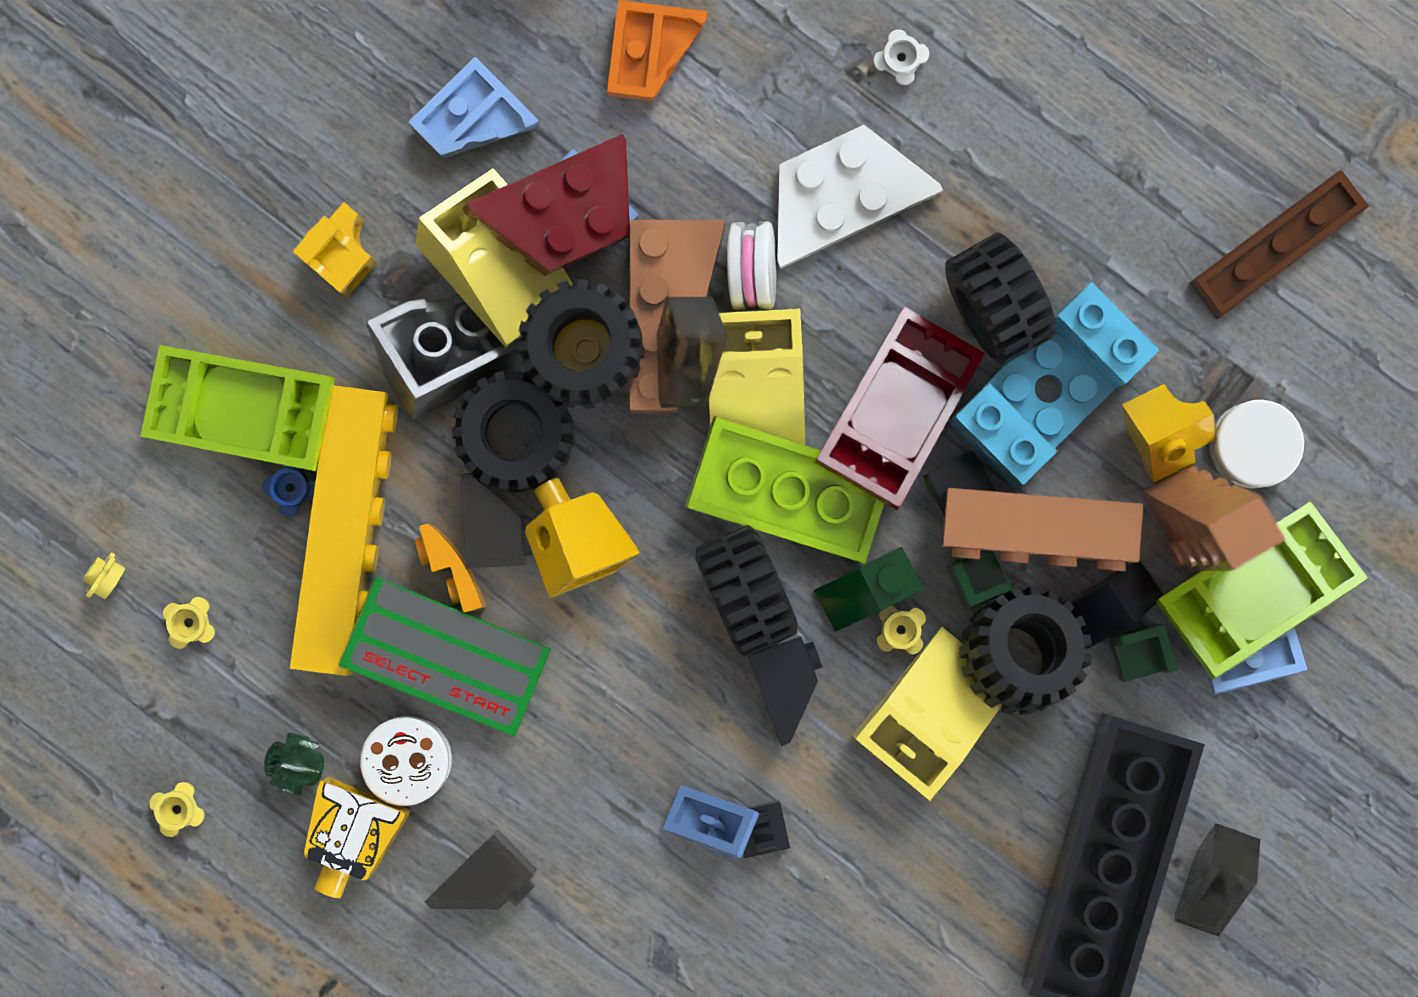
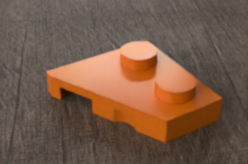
(649, 47)

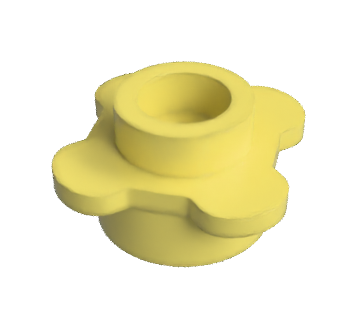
(103, 576)
(175, 621)
(910, 640)
(163, 805)

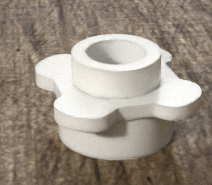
(901, 43)

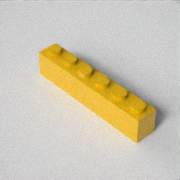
(342, 526)

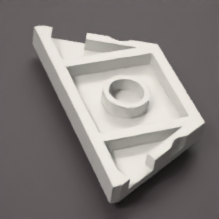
(844, 191)

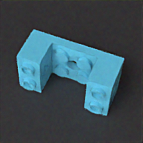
(1088, 358)

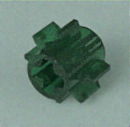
(294, 764)

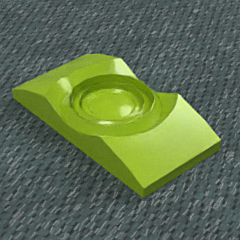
(237, 407)
(1245, 609)

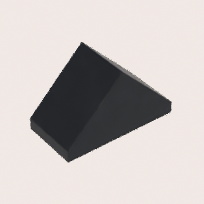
(1116, 602)

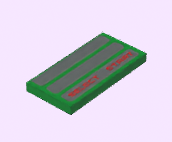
(444, 656)

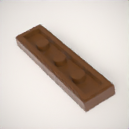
(1279, 244)

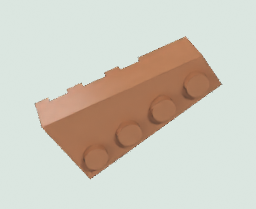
(665, 262)
(1210, 521)
(1042, 526)

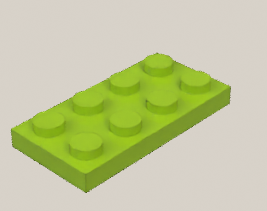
(781, 491)

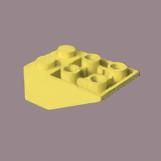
(478, 266)
(762, 373)
(928, 717)

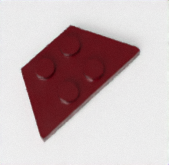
(562, 208)

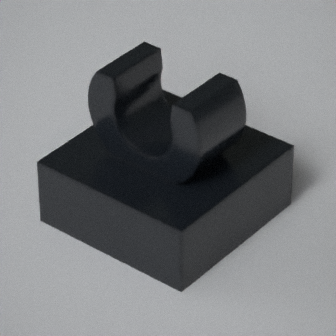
(768, 832)

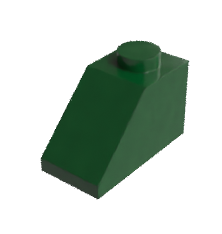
(868, 589)

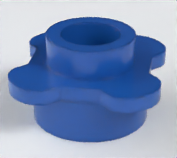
(277, 488)

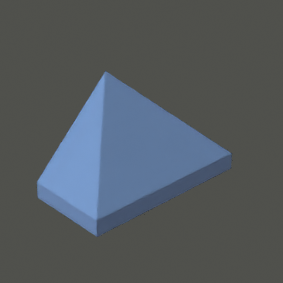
(711, 822)

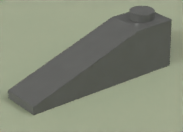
(436, 352)

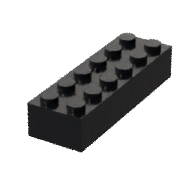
(1112, 862)

